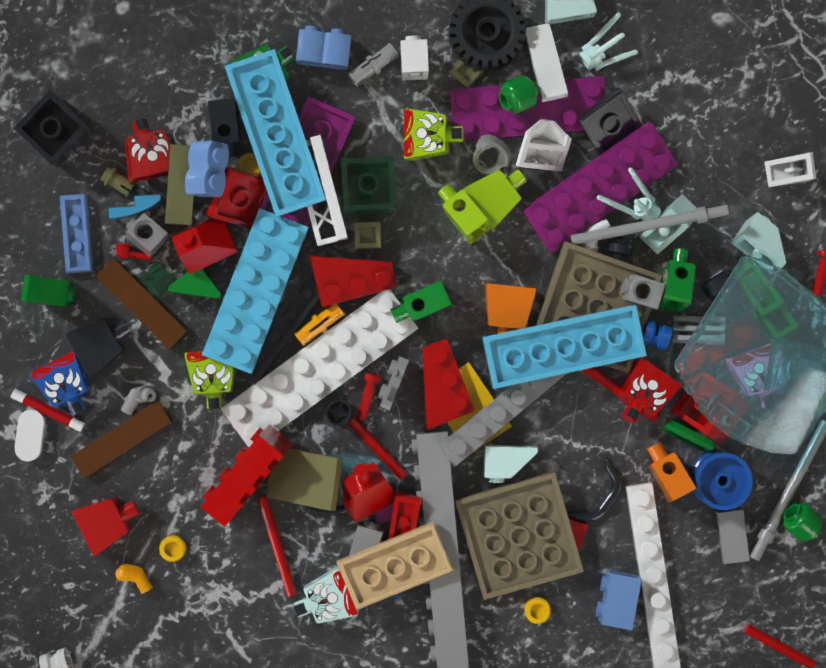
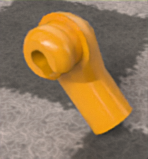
(134, 574)

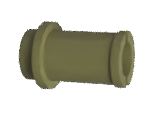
(117, 181)

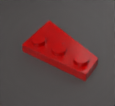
(349, 279)
(444, 387)

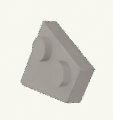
(389, 391)

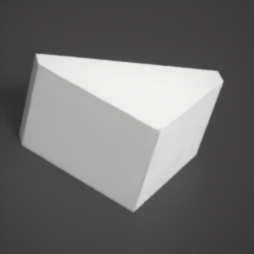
(790, 170)

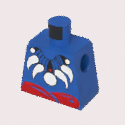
(63, 382)

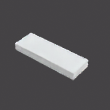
(546, 62)

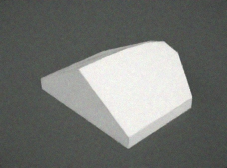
(544, 147)

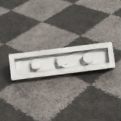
(330, 195)

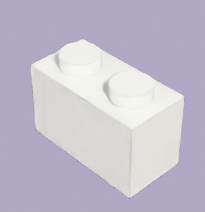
(414, 58)

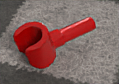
(123, 252)

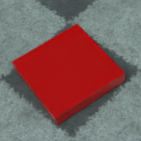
(240, 198)

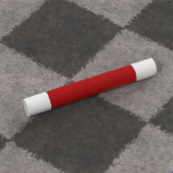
(47, 410)

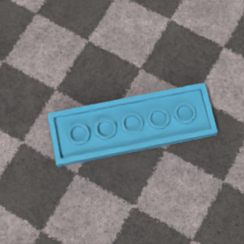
(275, 133)
(255, 291)
(564, 346)

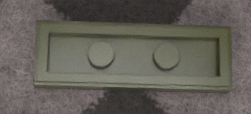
(178, 203)

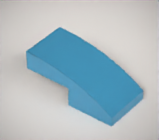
(142, 205)

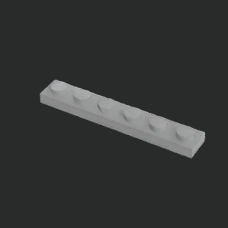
(494, 417)

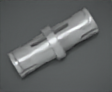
(373, 64)

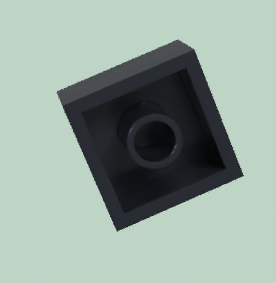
(53, 129)

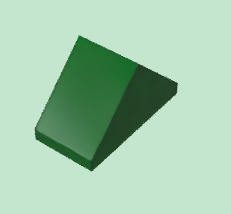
(196, 284)

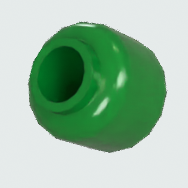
(518, 94)
(802, 522)

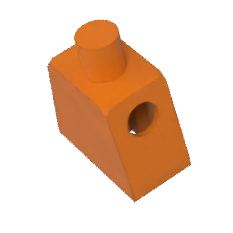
(508, 306)
(673, 484)

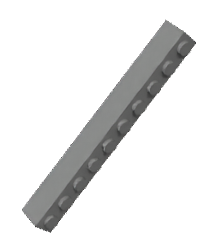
(446, 590)

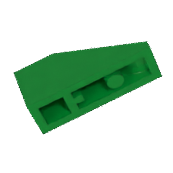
(48, 291)

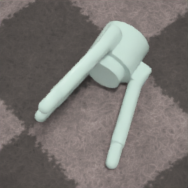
(593, 56)
(643, 207)

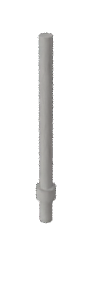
(700, 215)
(767, 534)

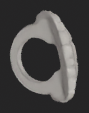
(504, 154)

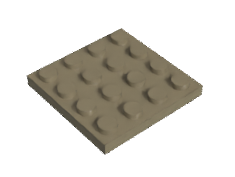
(590, 284)
(519, 535)

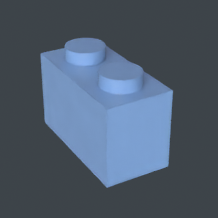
(619, 599)

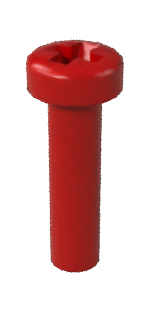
(821, 274)
(372, 380)

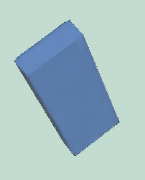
(76, 233)

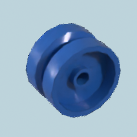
(736, 483)

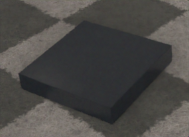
(609, 121)

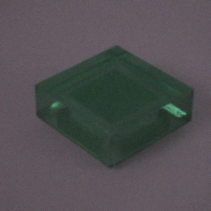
(157, 279)

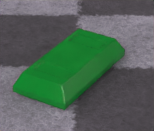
(687, 436)

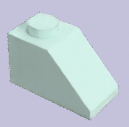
(660, 238)
(761, 240)
(505, 460)

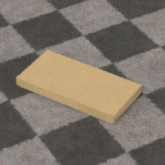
(395, 565)

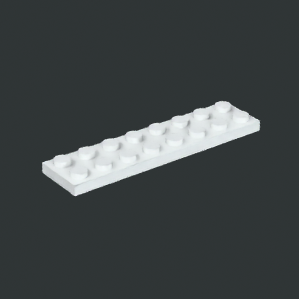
(319, 367)

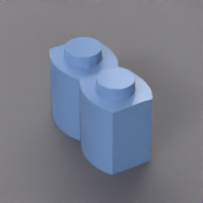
(323, 48)
(206, 170)

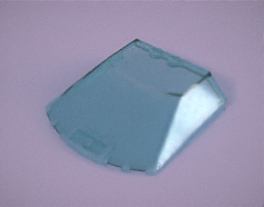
(759, 359)

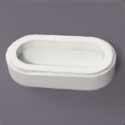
(30, 435)

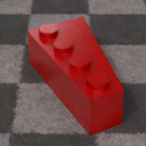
(246, 475)

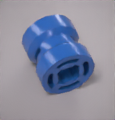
(657, 335)

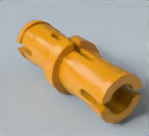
(304, 335)

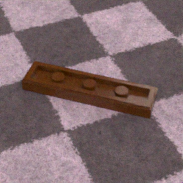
(141, 303)
(121, 439)

